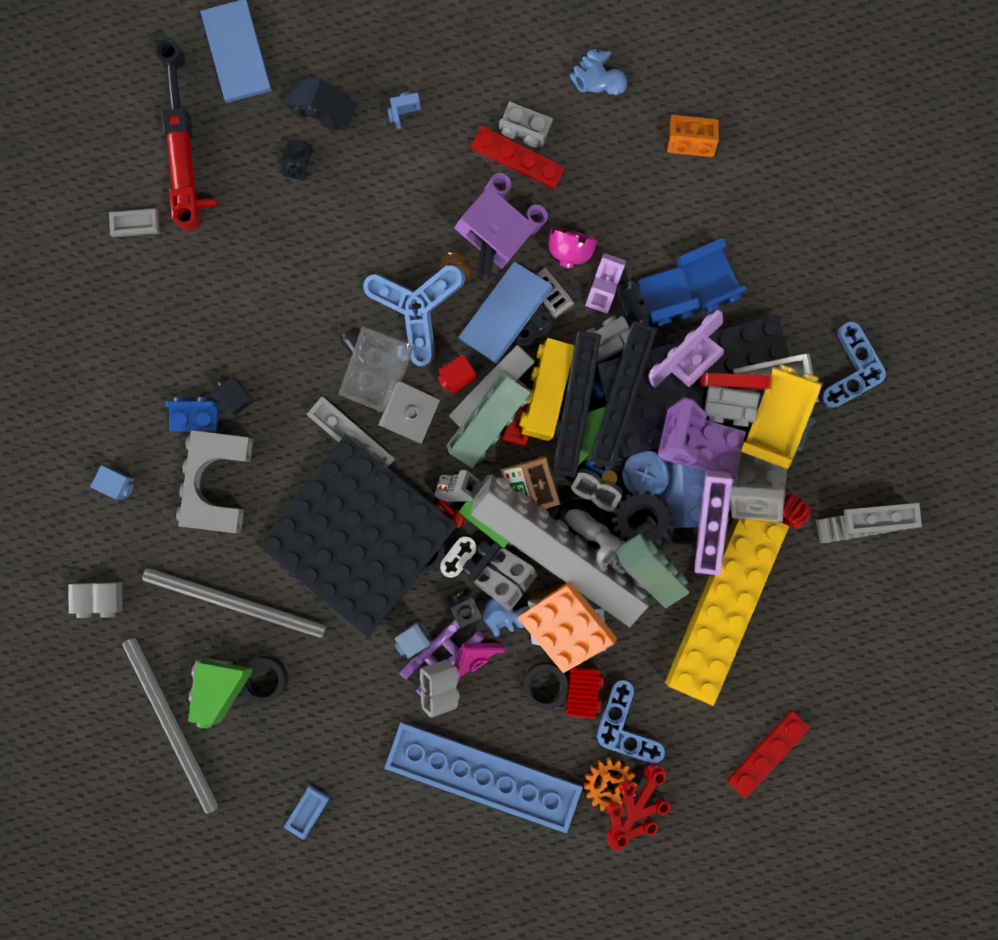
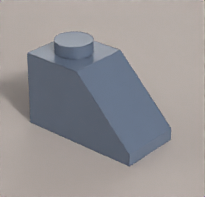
(413, 639)

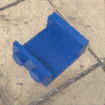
(710, 276)

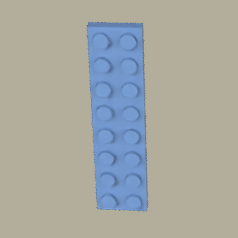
(483, 777)

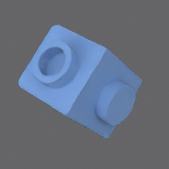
(405, 103)

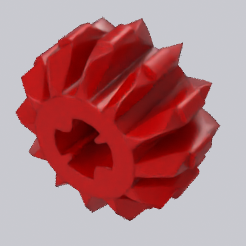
(795, 511)

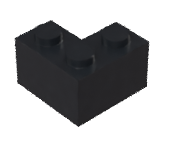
(321, 101)

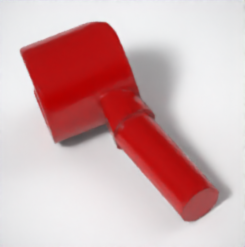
(457, 517)

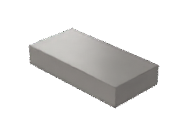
(134, 222)

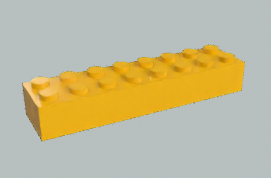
(725, 608)

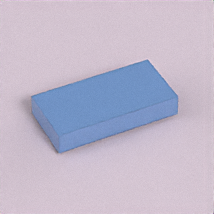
(307, 811)

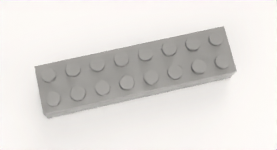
(558, 549)

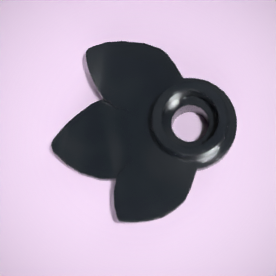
(536, 328)

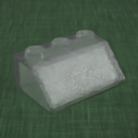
(375, 368)

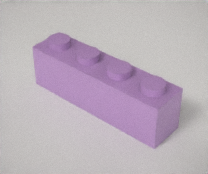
(713, 522)

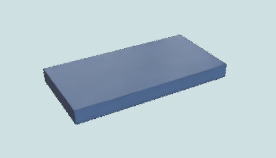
(235, 51)
(505, 312)

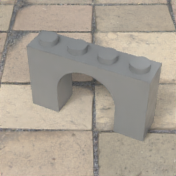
(195, 508)

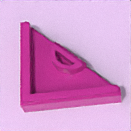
(475, 655)

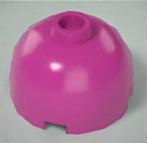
(571, 246)

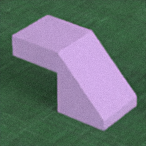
(605, 283)

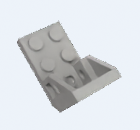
(758, 490)

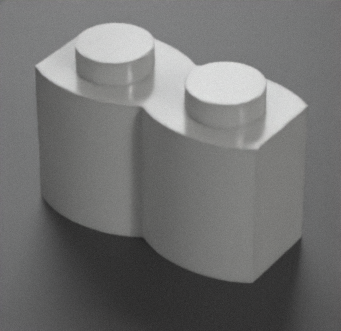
(602, 492)
(95, 598)
(439, 688)

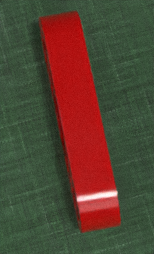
(736, 381)

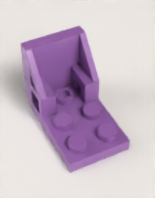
(698, 442)

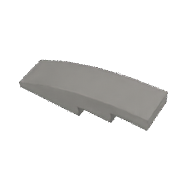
(515, 363)

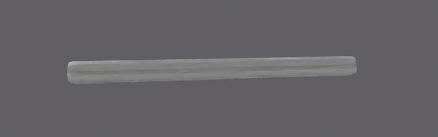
(234, 602)
(170, 725)

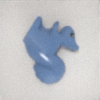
(594, 76)
(497, 617)

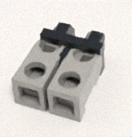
(493, 567)

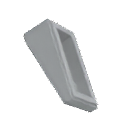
(566, 305)

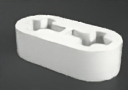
(454, 553)

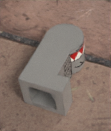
(454, 487)

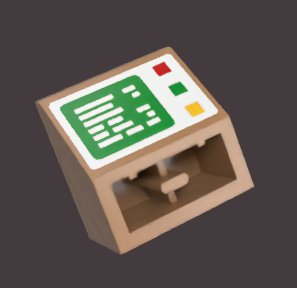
(533, 480)

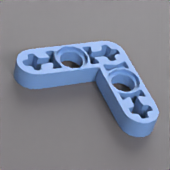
(862, 366)
(619, 734)

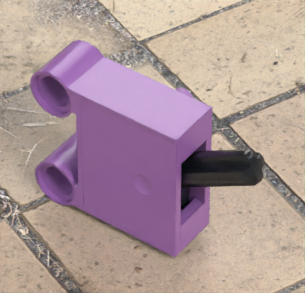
(497, 226)

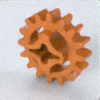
(601, 788)

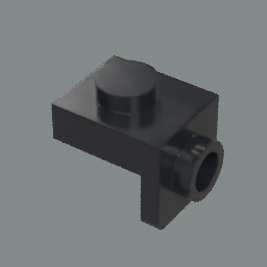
(296, 159)
(463, 607)

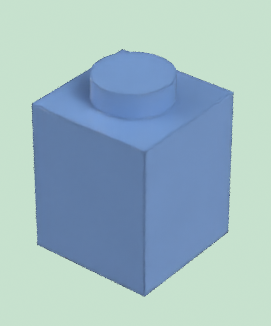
(113, 483)

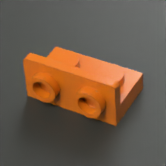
(693, 135)

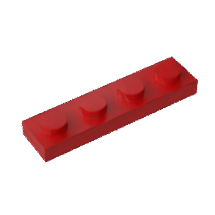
(517, 158)
(768, 754)

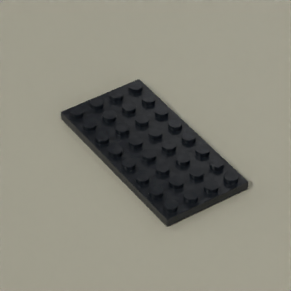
(742, 347)

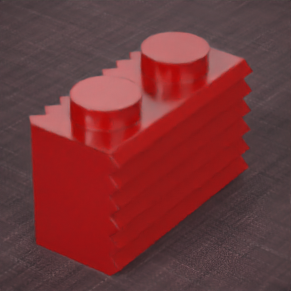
(456, 375)
(583, 692)

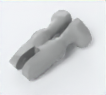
(594, 531)

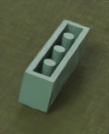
(488, 419)
(653, 570)

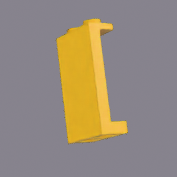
(782, 416)

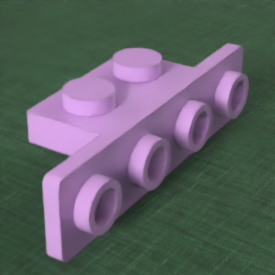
(692, 356)

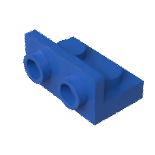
(193, 415)

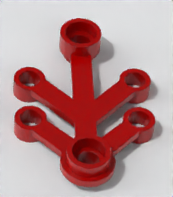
(620, 834)

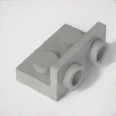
(525, 125)

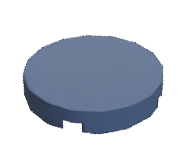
(646, 473)

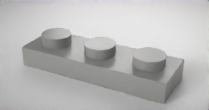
(882, 518)

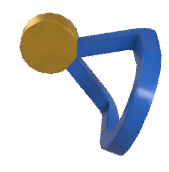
(606, 475)

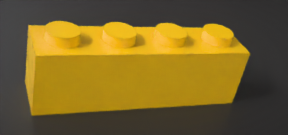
(547, 389)

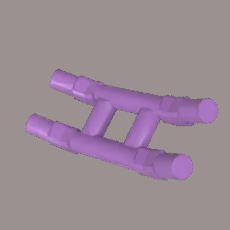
(442, 639)

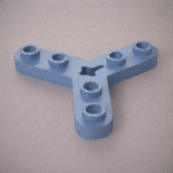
(429, 295)

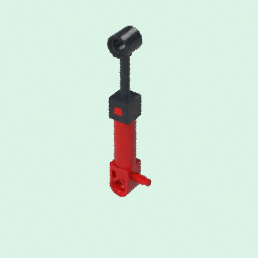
(178, 130)

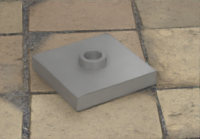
(409, 412)

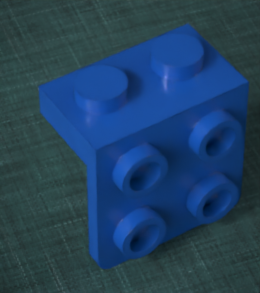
(667, 297)

